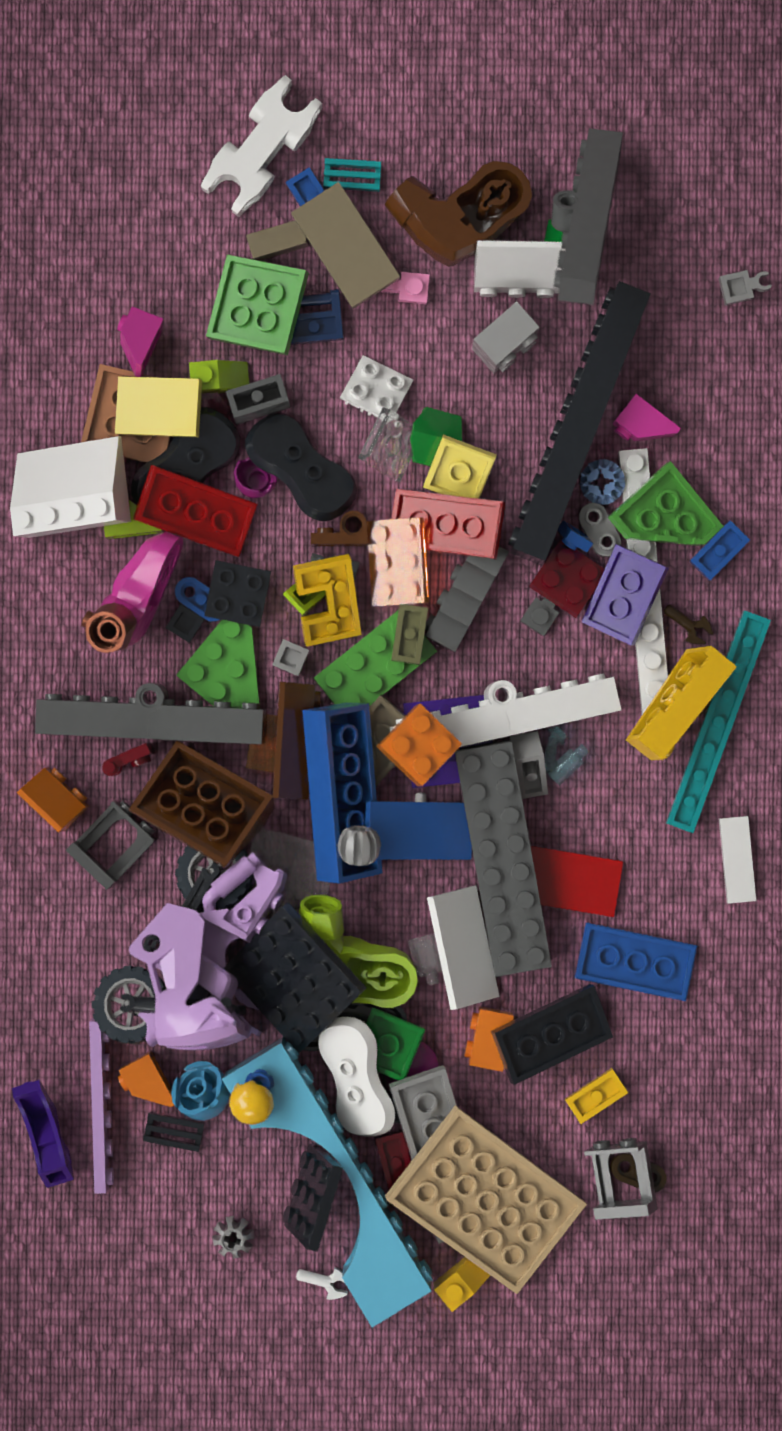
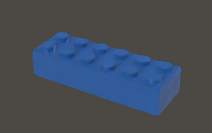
(339, 783)

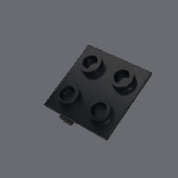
(237, 593)

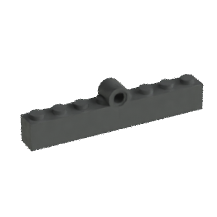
(585, 216)
(151, 720)

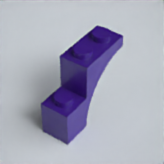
(43, 1128)

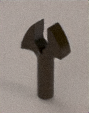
(689, 624)

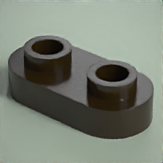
(630, 1175)

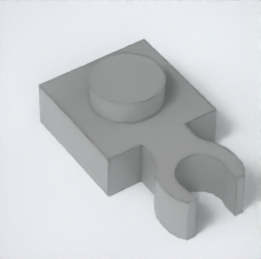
(739, 287)

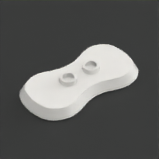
(352, 1057)

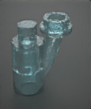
(568, 763)

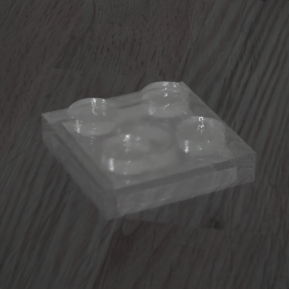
(389, 445)

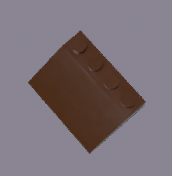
(203, 804)

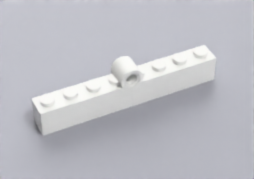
(523, 714)

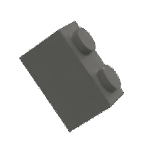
(258, 399)

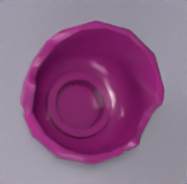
(252, 480)

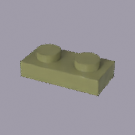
(409, 634)

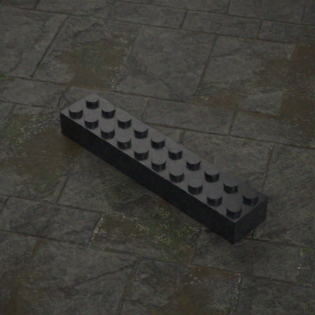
(581, 420)

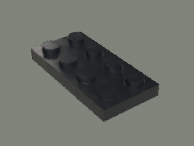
(552, 1034)

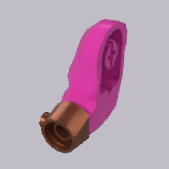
(135, 595)

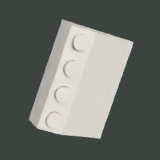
(516, 268)
(69, 488)

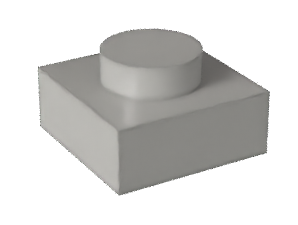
(290, 657)

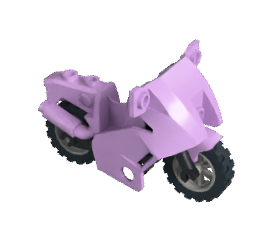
(190, 951)

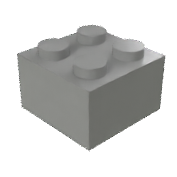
(506, 337)

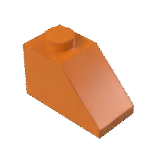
(146, 1080)

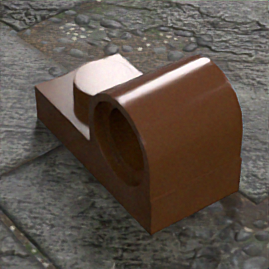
(327, 538)

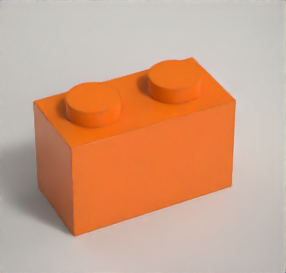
(482, 1049)

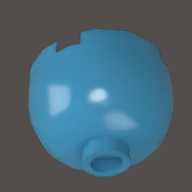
(200, 1091)

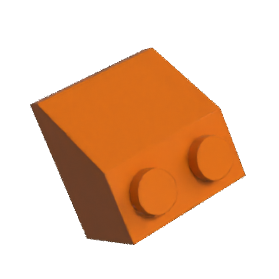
(54, 798)

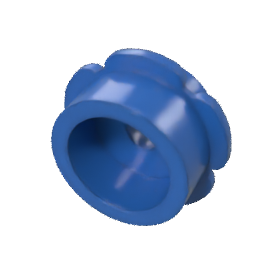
(261, 1075)

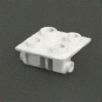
(375, 387)

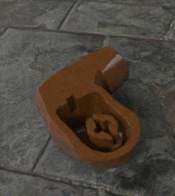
(471, 214)

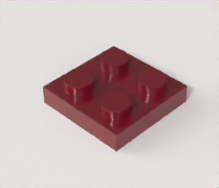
(567, 579)

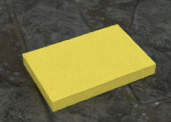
(158, 406)

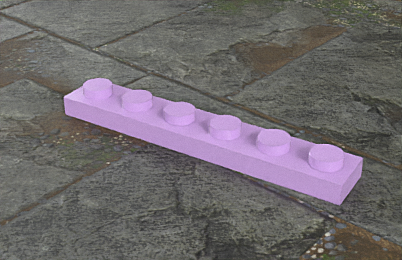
(100, 1116)

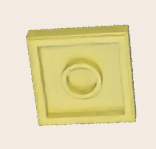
(459, 469)

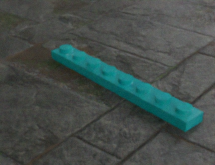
(717, 723)

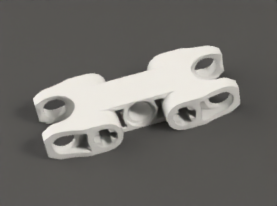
(249, 162)

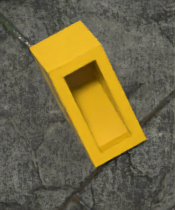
(460, 1283)

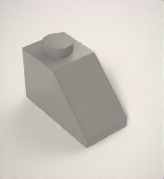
(530, 764)

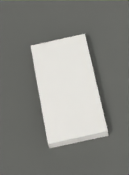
(463, 947)

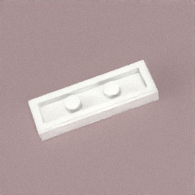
(737, 859)

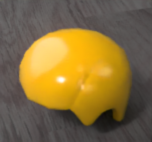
(251, 1103)

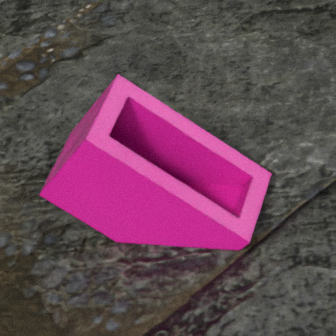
(139, 337)
(643, 422)

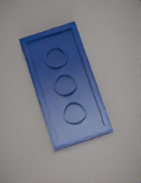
(420, 830)
(635, 961)

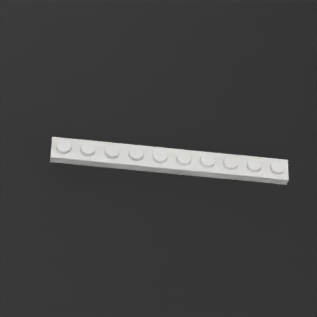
(650, 642)

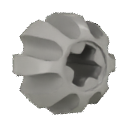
(359, 845)
(224, 1238)

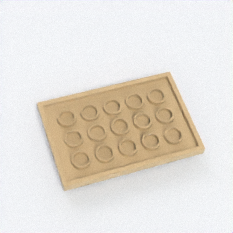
(485, 1199)

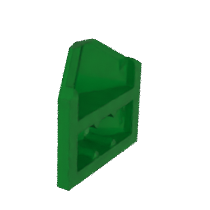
(428, 432)

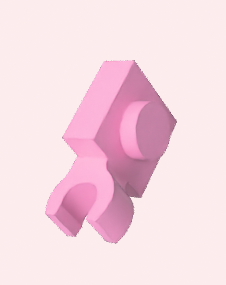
(411, 288)

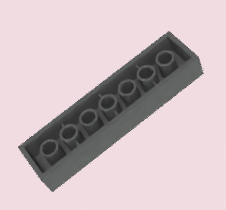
(503, 857)

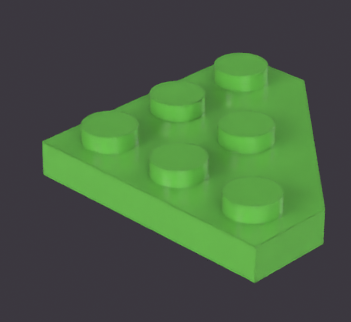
(666, 512)
(224, 666)

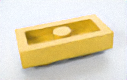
(596, 1095)

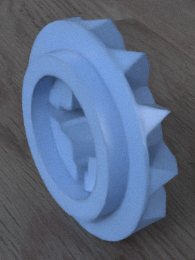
(612, 490)

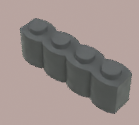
(463, 599)

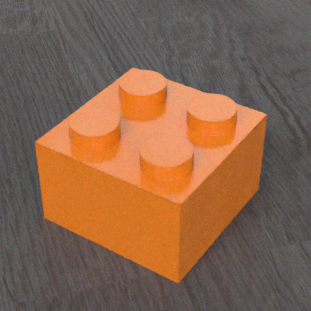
(419, 745)

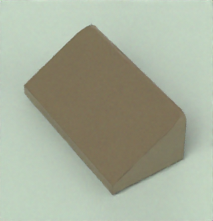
(276, 241)

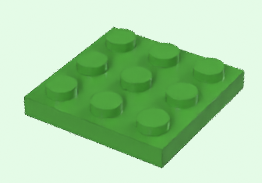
(257, 304)

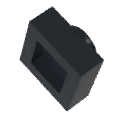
(185, 623)

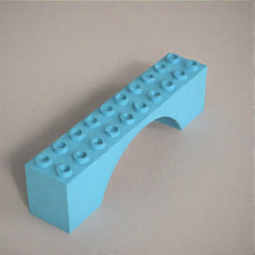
(384, 1263)

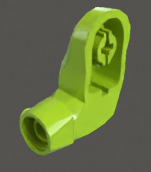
(382, 969)

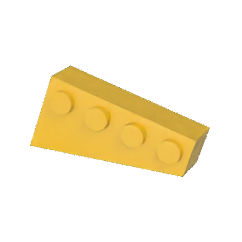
(680, 701)

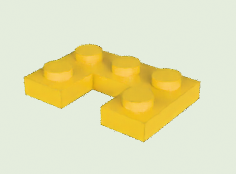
(337, 580)

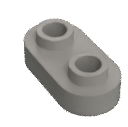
(599, 529)

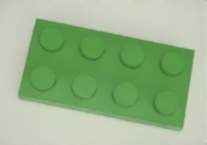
(367, 667)

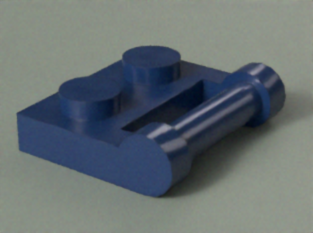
(319, 325)

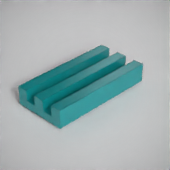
(361, 164)

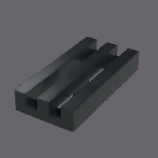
(171, 1142)

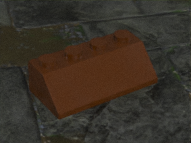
(290, 753)

